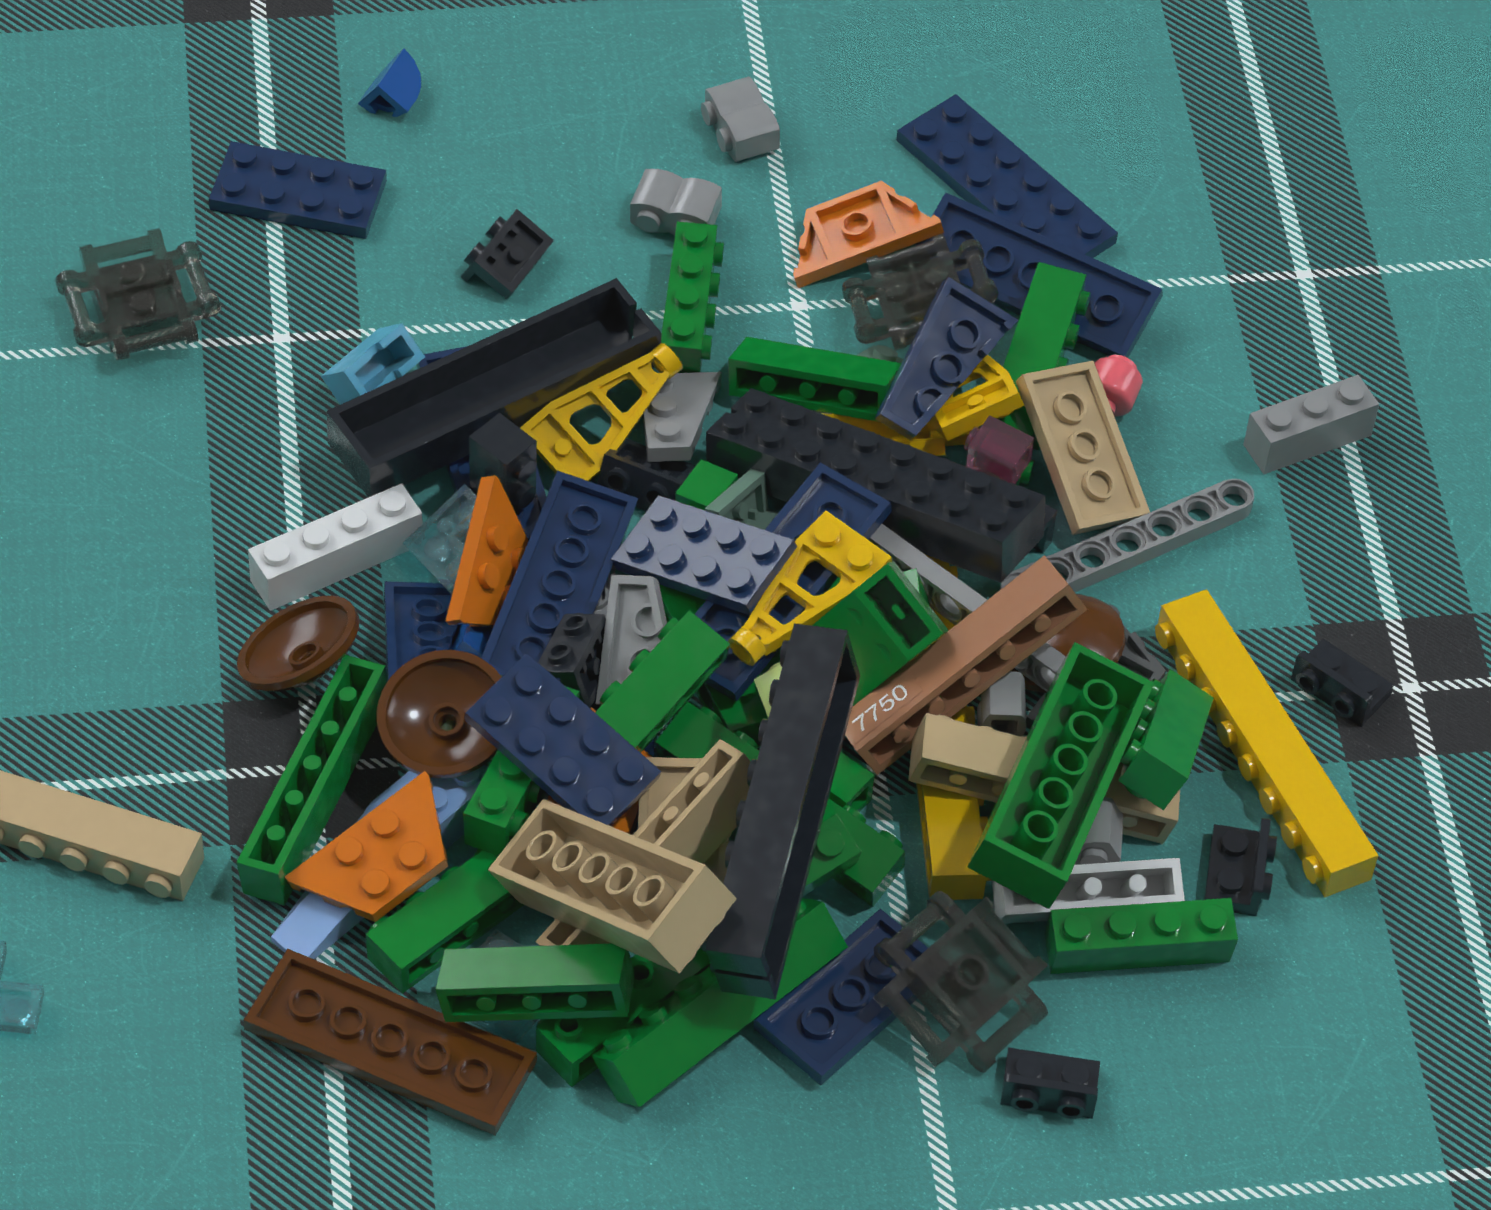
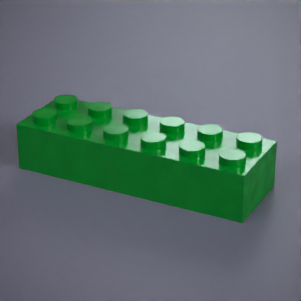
(1061, 776)

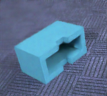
(374, 362)

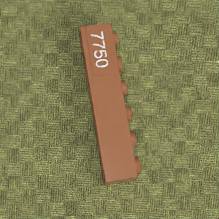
(963, 662)

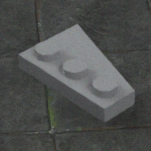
(677, 415)
(631, 625)

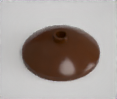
(1095, 629)
(298, 644)
(424, 697)

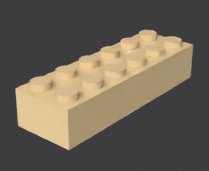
(613, 885)

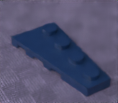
(945, 350)
(415, 621)

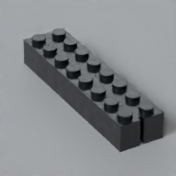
(431, 412)
(934, 501)
(783, 809)

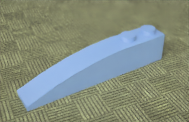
(317, 924)

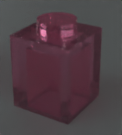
(999, 450)

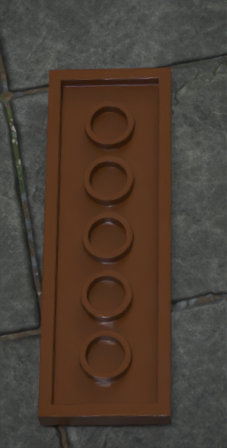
(390, 1041)

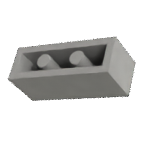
(1311, 424)

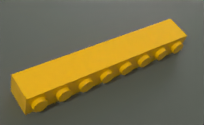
(1267, 745)

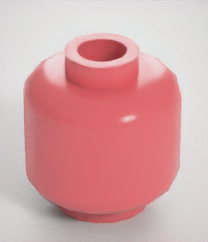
(1120, 382)

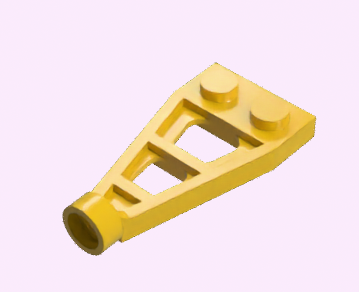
(971, 408)
(561, 443)
(832, 546)

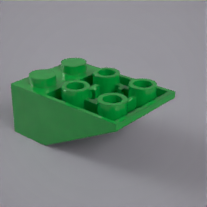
(885, 625)

